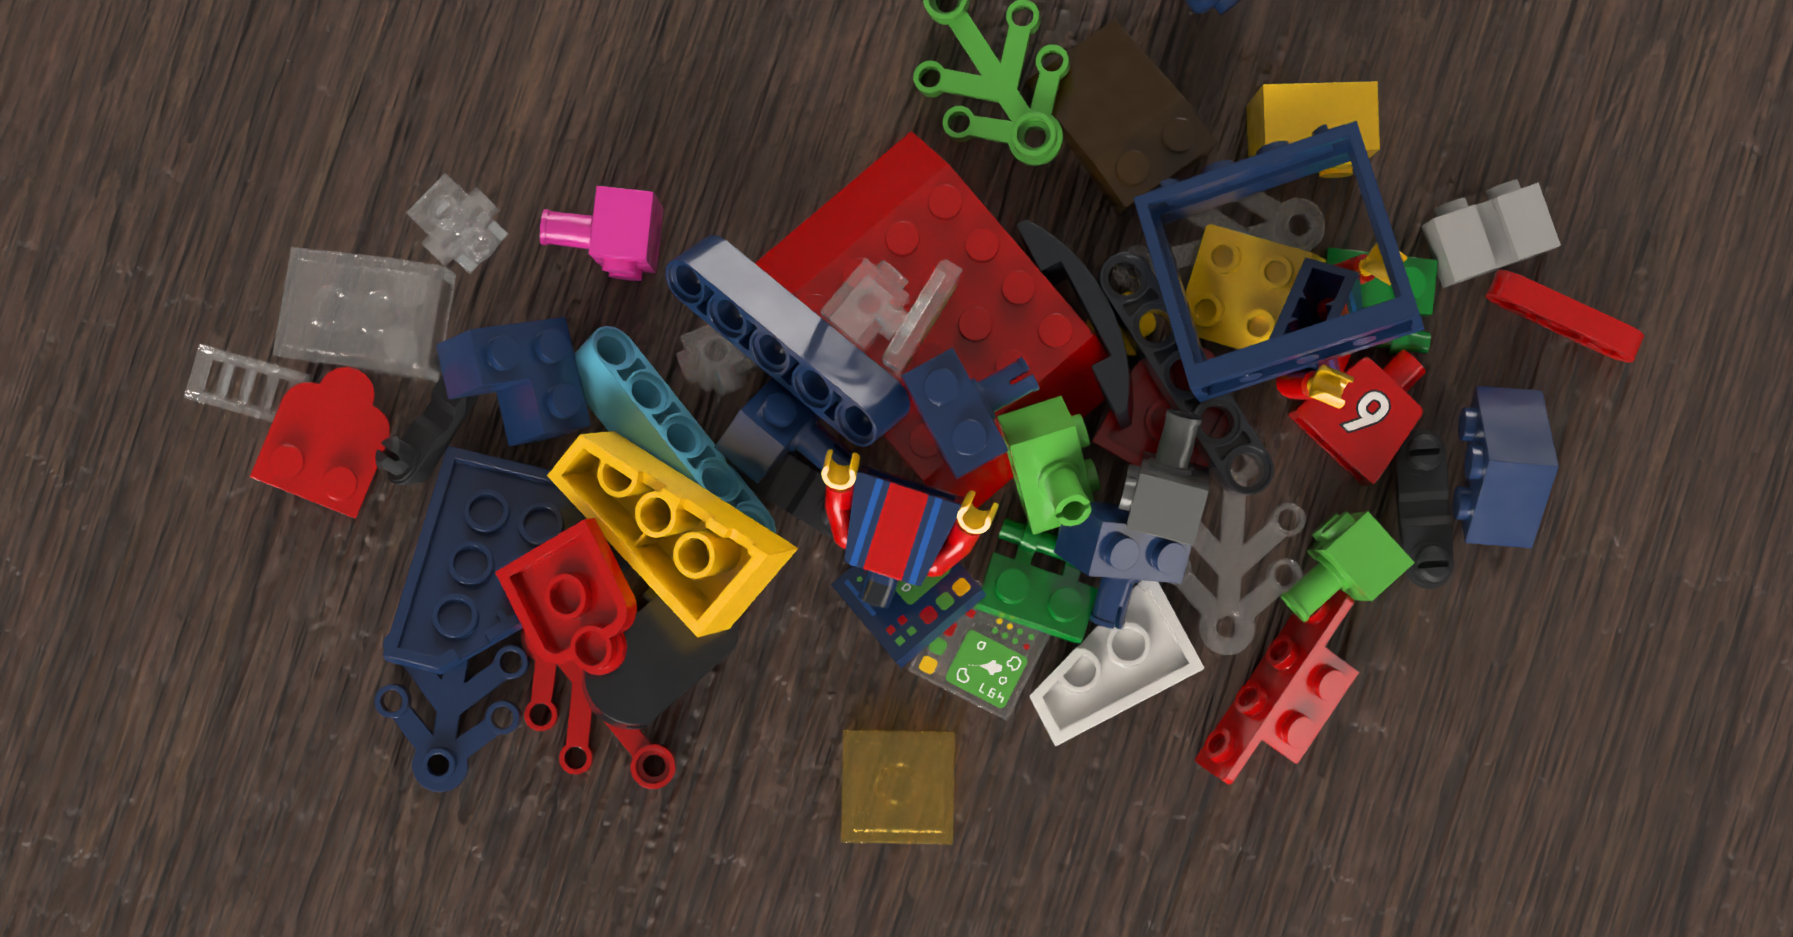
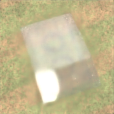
(364, 312)

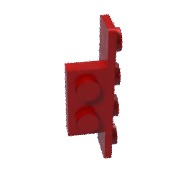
(1285, 695)

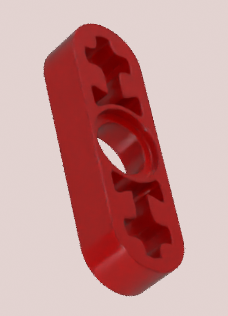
(1565, 316)

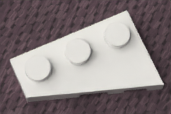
(1117, 667)

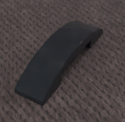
(1060, 263)

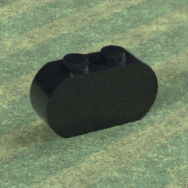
(658, 666)

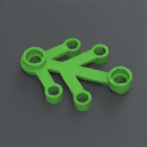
(999, 83)

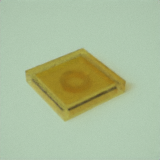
(898, 786)

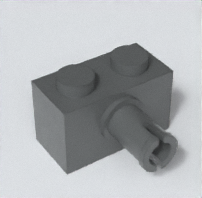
(1166, 489)

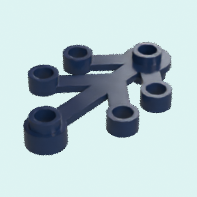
(450, 699)

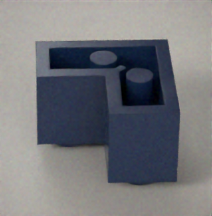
(529, 370)
(1505, 466)

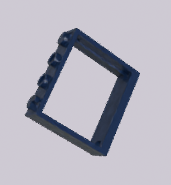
(1230, 181)

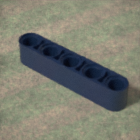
(788, 340)

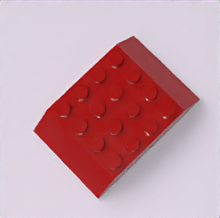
(913, 216)

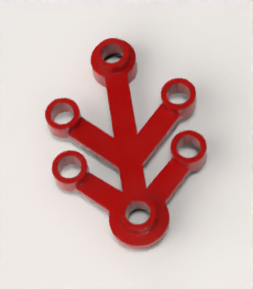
(580, 724)

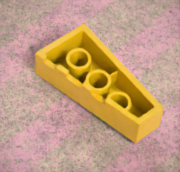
(672, 531)

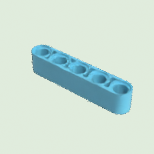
(642, 408)

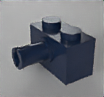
(962, 410)
(771, 427)
(1120, 557)

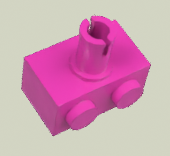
(619, 235)

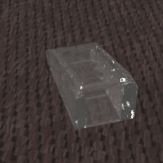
(201, 369)

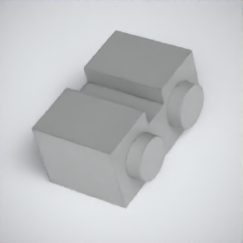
(1489, 234)

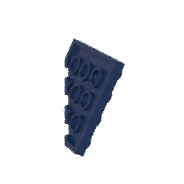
(476, 523)

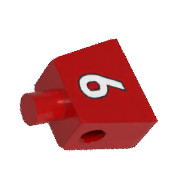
(1373, 419)

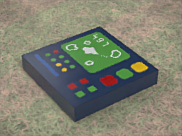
(915, 613)

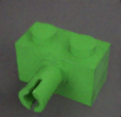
(1049, 464)
(1350, 556)

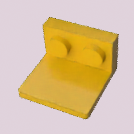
(1241, 286)

